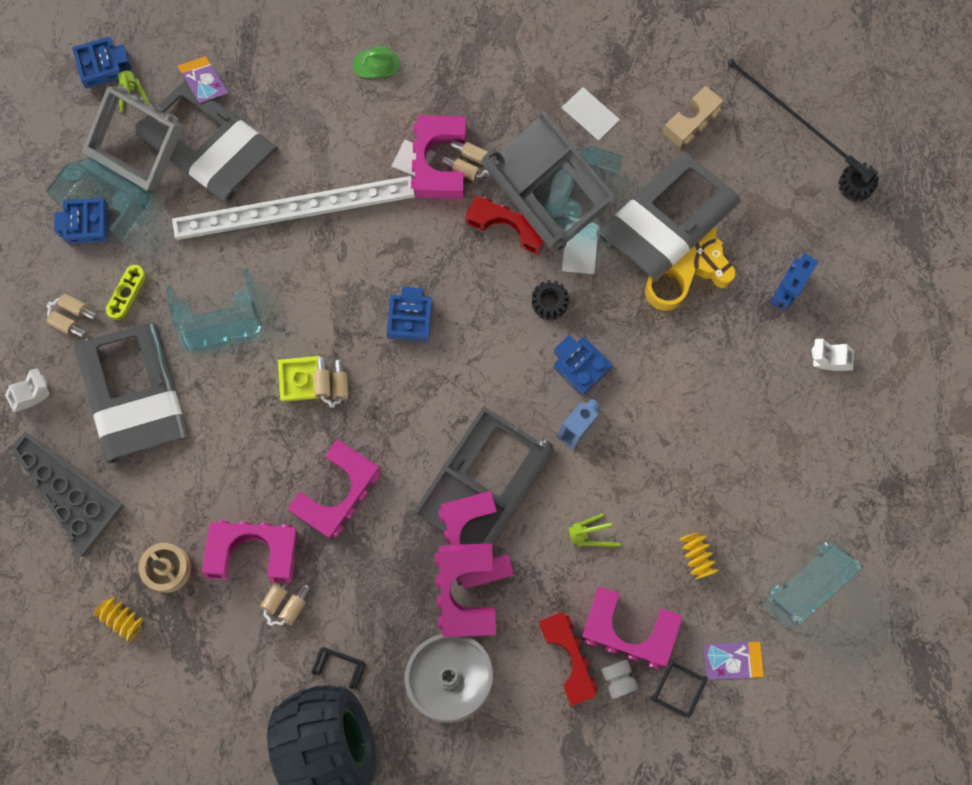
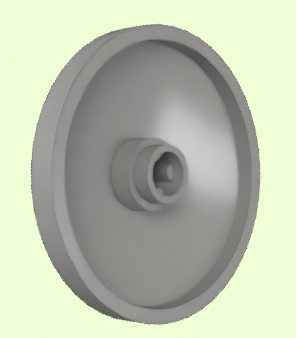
(449, 678)

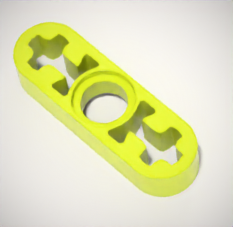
(114, 304)

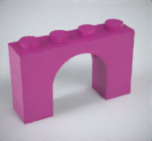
(431, 132)
(456, 516)
(330, 519)
(225, 537)
(456, 618)
(654, 650)

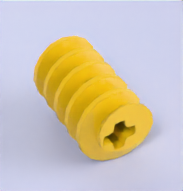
(698, 555)
(119, 619)

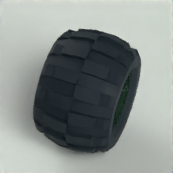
(321, 739)

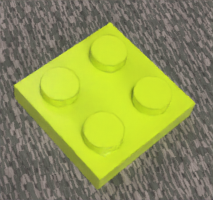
(297, 378)

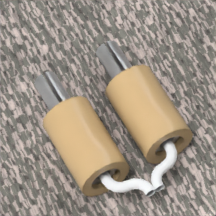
(470, 152)
(72, 306)
(322, 382)
(290, 610)

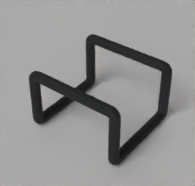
(358, 670)
(655, 698)

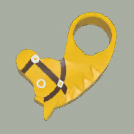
(704, 260)

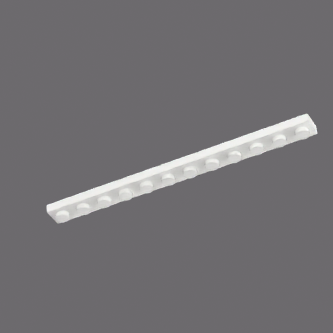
(292, 208)

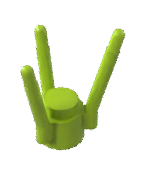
(128, 81)
(578, 533)

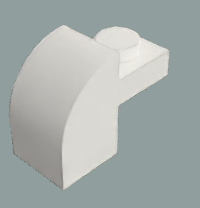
(832, 356)
(28, 392)

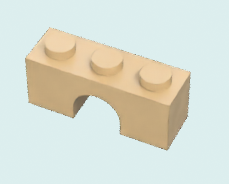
(683, 129)

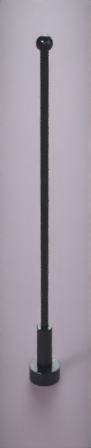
(868, 175)

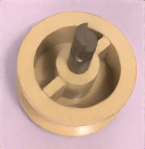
(165, 567)

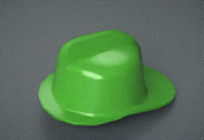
(376, 63)

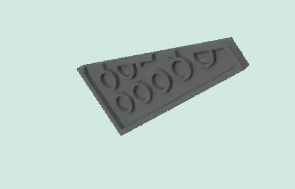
(72, 497)

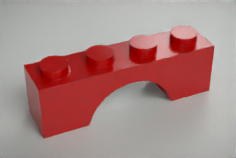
(484, 214)
(558, 631)

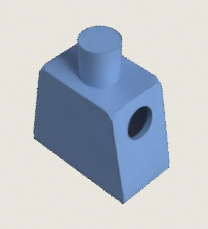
(578, 423)

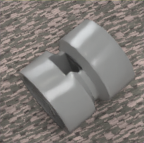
(620, 679)

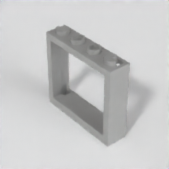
(101, 125)

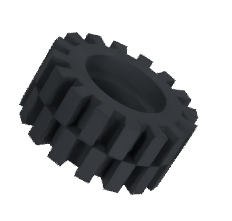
(853, 191)
(553, 288)

